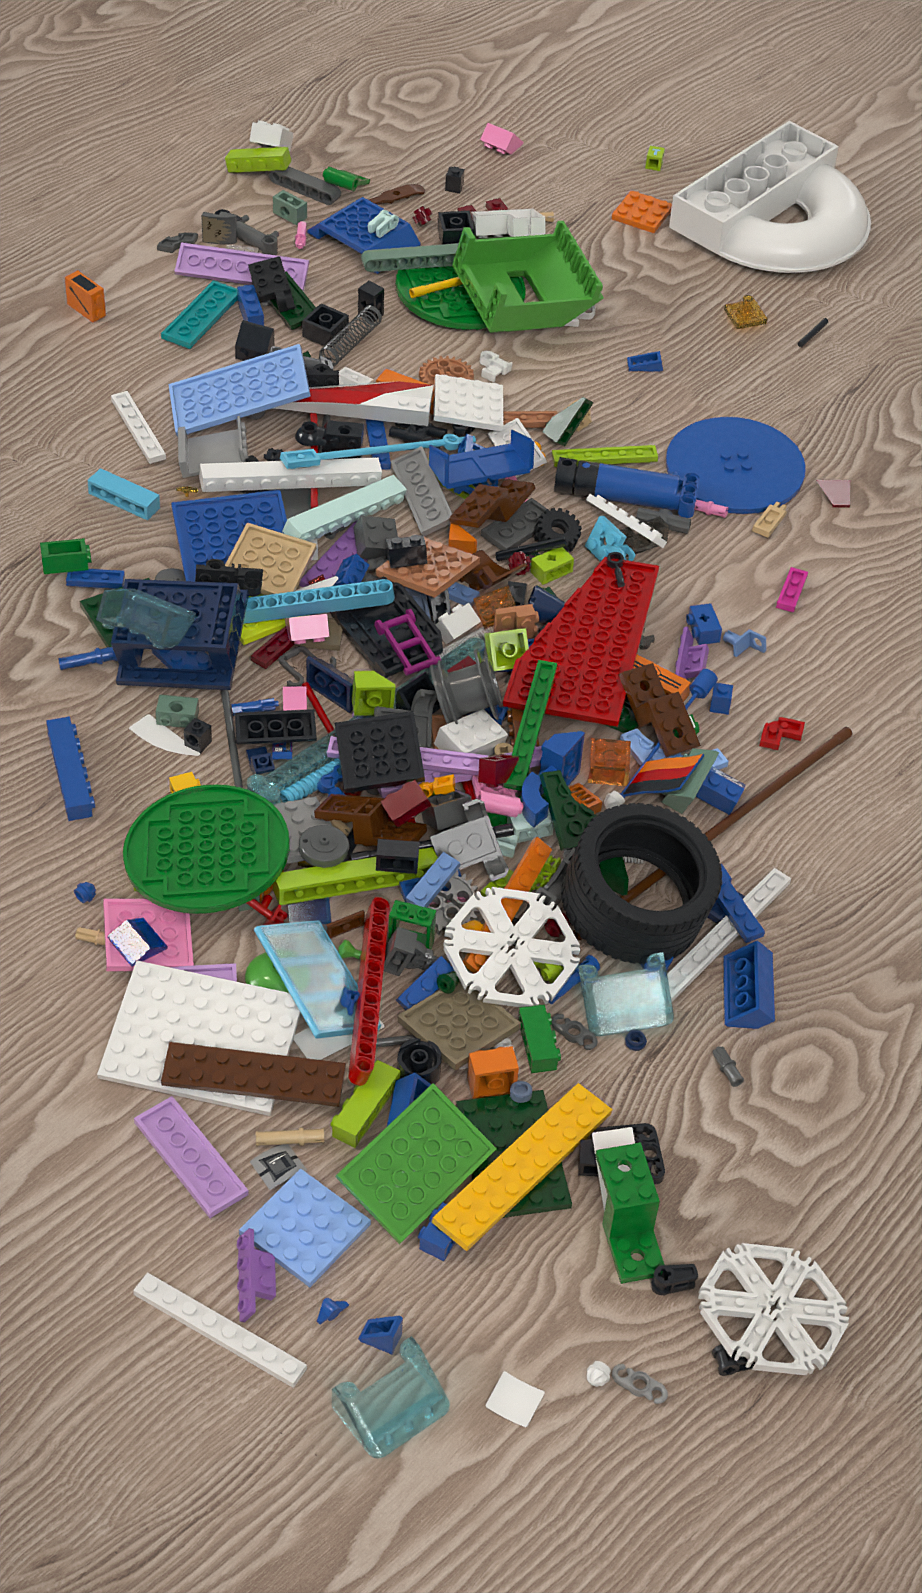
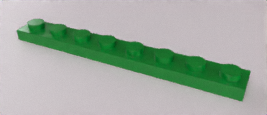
(531, 722)

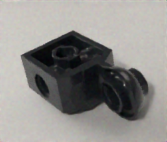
(332, 436)

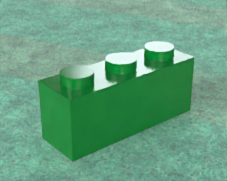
(539, 1038)

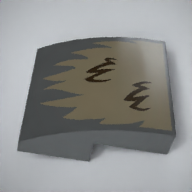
(219, 228)

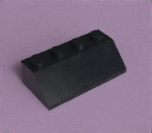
(275, 726)

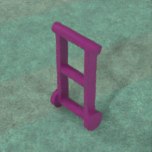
(409, 617)

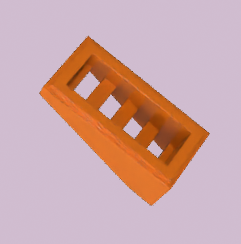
(595, 803)

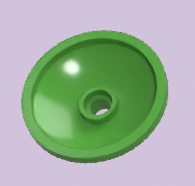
(263, 974)

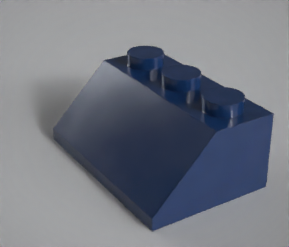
(330, 682)

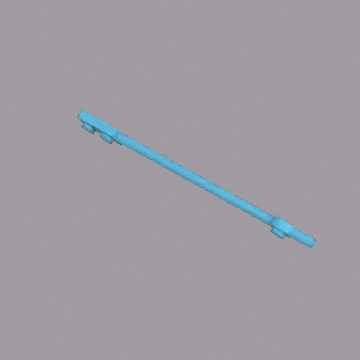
(310, 458)

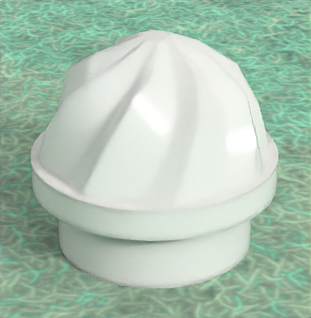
(613, 799)
(598, 1374)

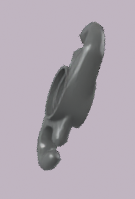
(584, 1032)

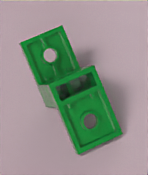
(630, 1211)

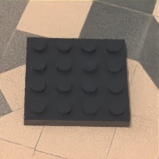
(379, 752)

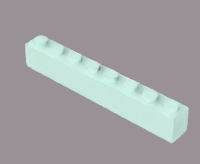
(346, 509)

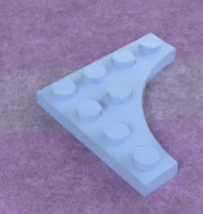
(642, 747)

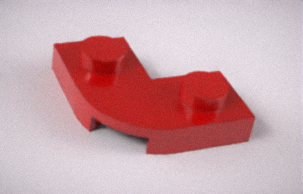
(776, 730)

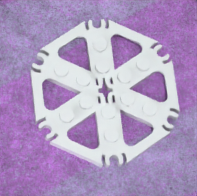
(523, 955)
(789, 1313)

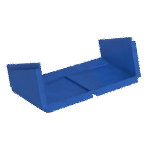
(484, 463)

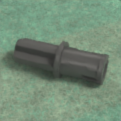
(728, 1066)

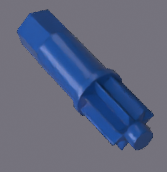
(255, 706)

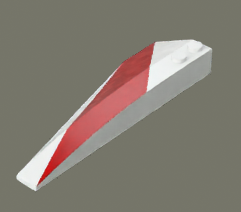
(374, 401)

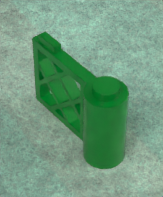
(344, 178)

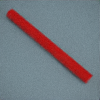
(318, 708)

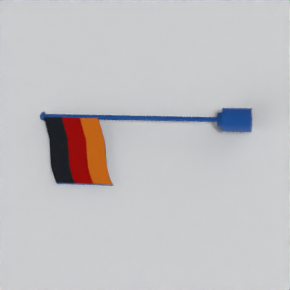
(670, 773)

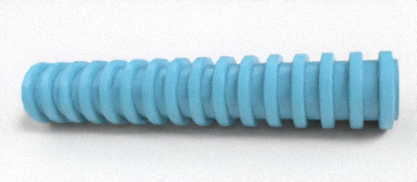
(308, 784)

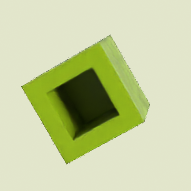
(655, 158)

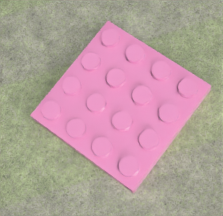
(170, 925)

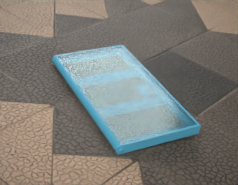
(311, 974)

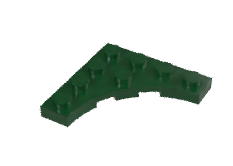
(566, 813)

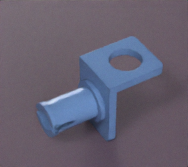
(742, 642)

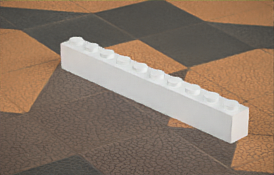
(275, 475)

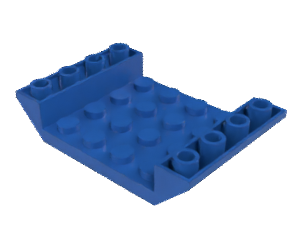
(351, 228)

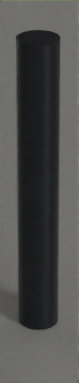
(813, 332)

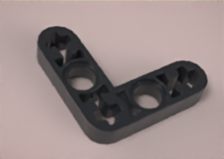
(647, 1143)

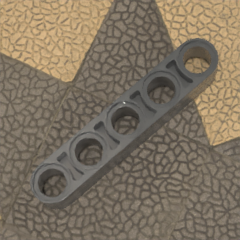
(306, 185)

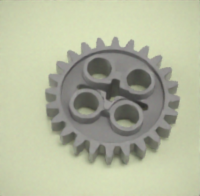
(457, 887)

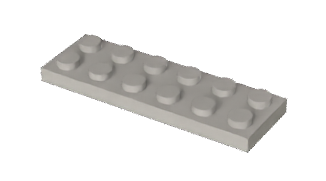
(423, 491)

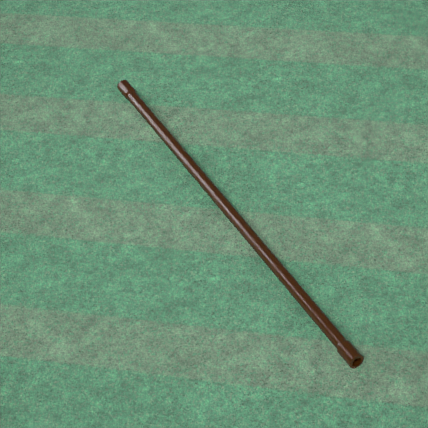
(836, 740)

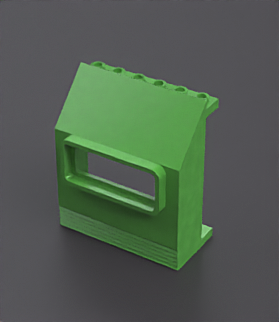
(548, 261)

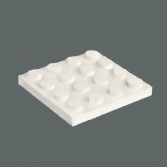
(468, 402)

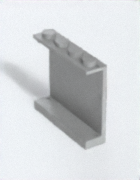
(211, 448)

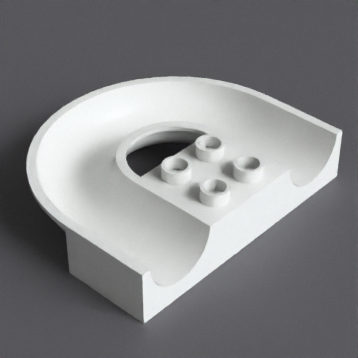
(735, 202)

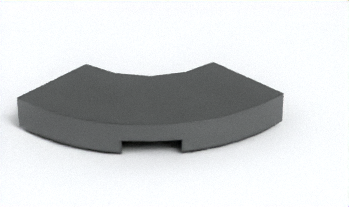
(171, 244)

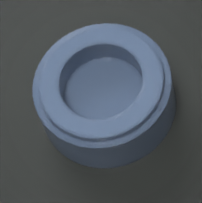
(521, 1091)

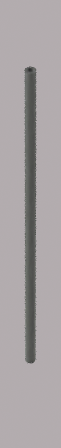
(231, 738)

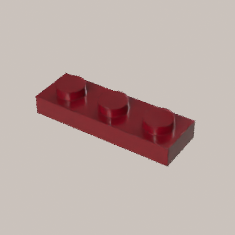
(272, 649)

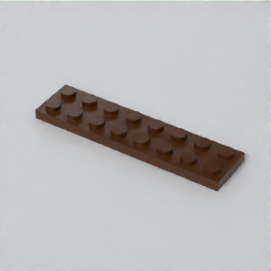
(253, 1074)

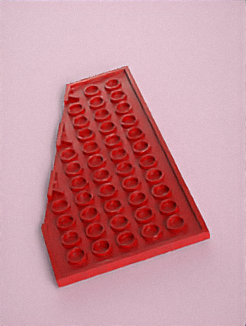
(591, 644)

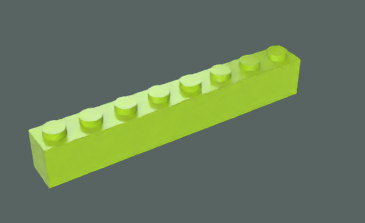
(343, 879)

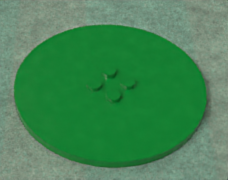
(444, 307)
(206, 849)

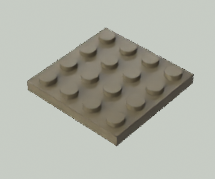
(459, 1024)

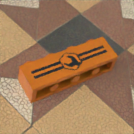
(670, 682)

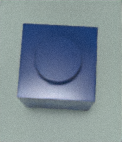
(721, 698)

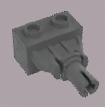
(407, 952)

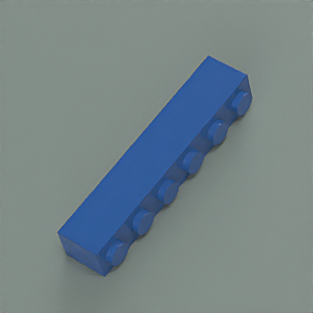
(69, 768)

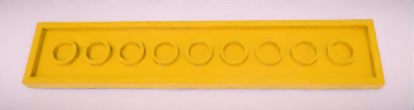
(521, 1167)

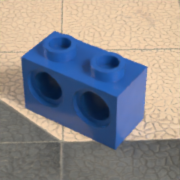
(351, 570)

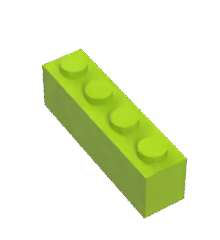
(258, 159)
(365, 1105)

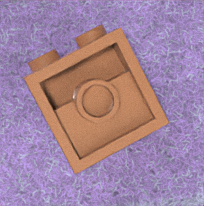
(517, 618)

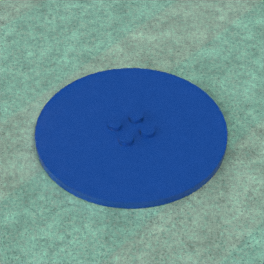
(738, 463)

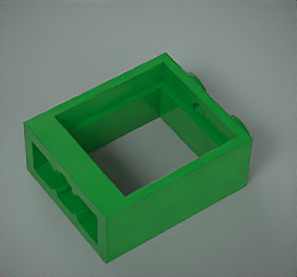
(65, 556)
(421, 916)

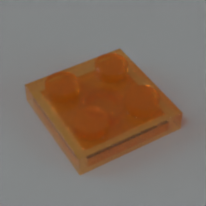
(493, 600)

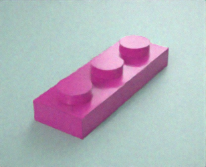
(792, 589)

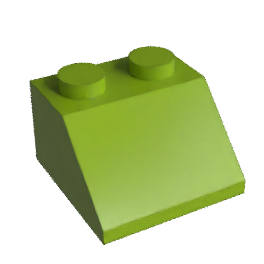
(505, 647)
(371, 691)

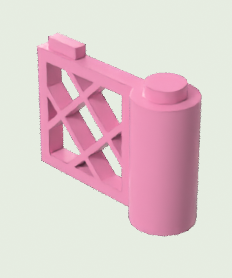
(498, 802)

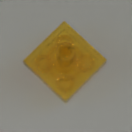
(745, 313)

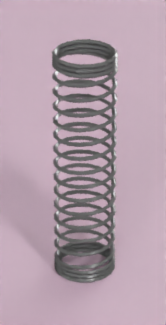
(363, 315)

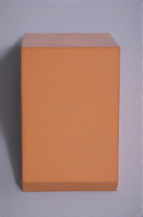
(461, 539)

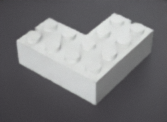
(512, 222)

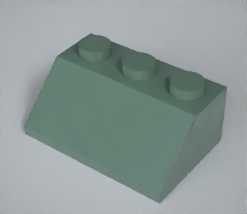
(682, 798)

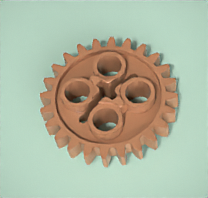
(444, 366)

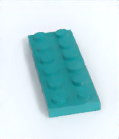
(200, 315)

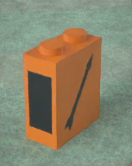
(85, 296)

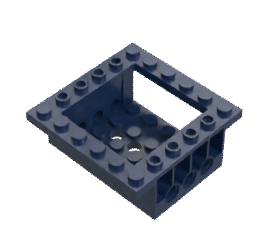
(215, 631)

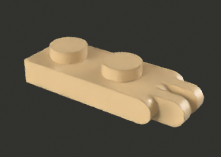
(770, 519)

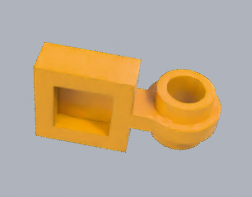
(441, 785)

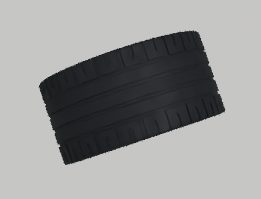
(657, 838)

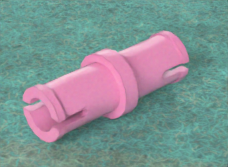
(711, 508)

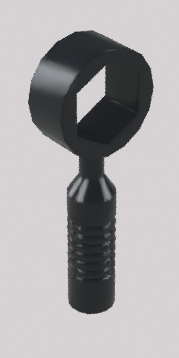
(613, 564)

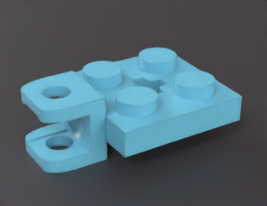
(614, 540)

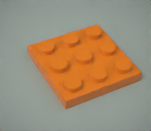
(642, 211)

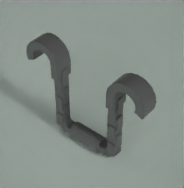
(291, 653)

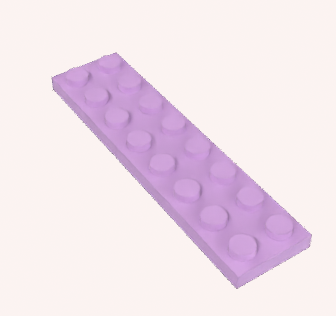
(231, 264)

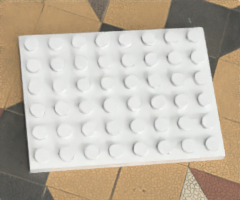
(195, 1010)

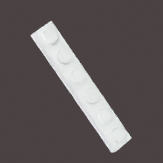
(138, 427)
(631, 522)

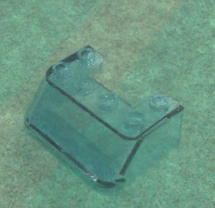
(145, 614)

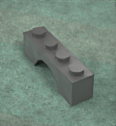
(552, 889)

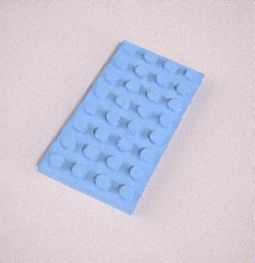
(239, 390)

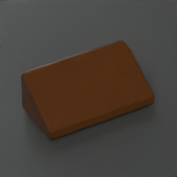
(345, 924)

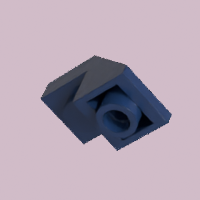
(260, 760)

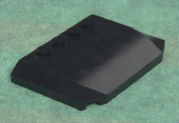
(376, 649)

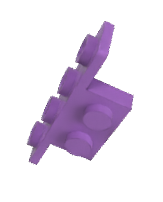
(690, 658)
(255, 1275)

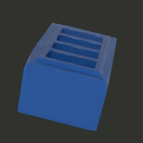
(645, 362)

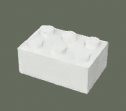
(271, 135)
(473, 734)

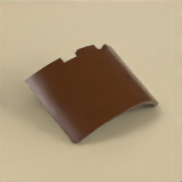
(488, 573)

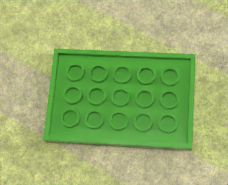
(415, 1163)

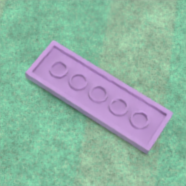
(191, 1157)

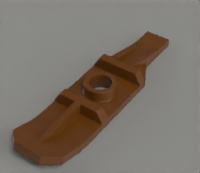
(398, 193)

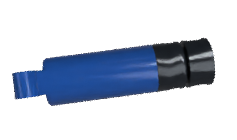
(628, 485)

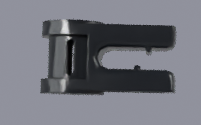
(674, 1278)
(727, 1364)

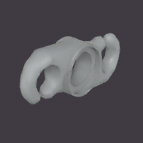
(627, 1383)

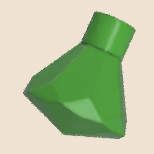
(347, 950)

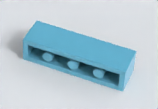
(124, 494)

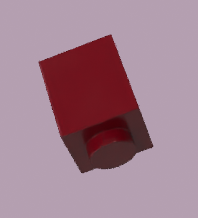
(496, 769)

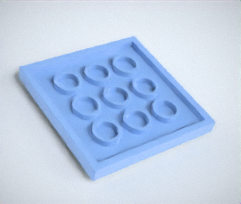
(306, 1227)

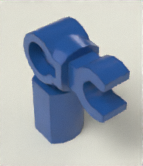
(328, 782)

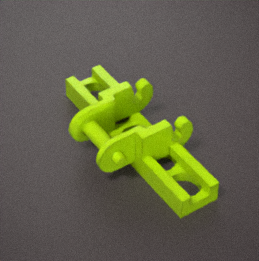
(547, 867)

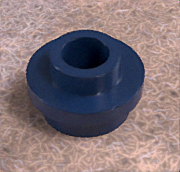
(635, 1035)

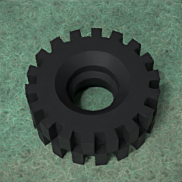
(559, 519)

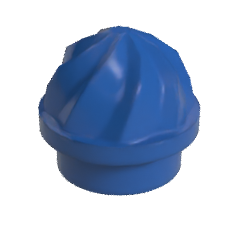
(85, 892)

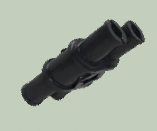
(416, 433)

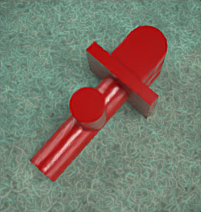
(275, 916)

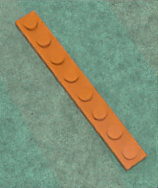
(521, 880)

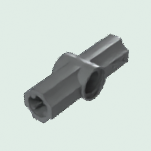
(675, 523)

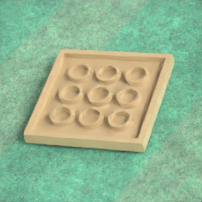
(278, 554)

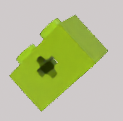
(552, 565)

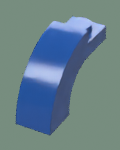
(534, 806)

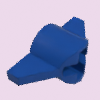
(349, 999)
(330, 1309)

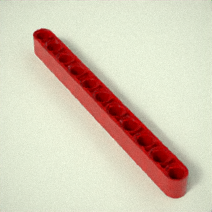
(370, 987)

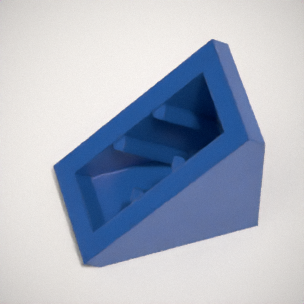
(382, 1333)

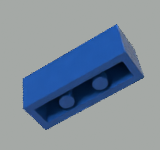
(250, 304)

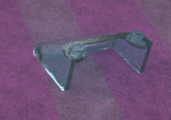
(627, 999)
(394, 1405)

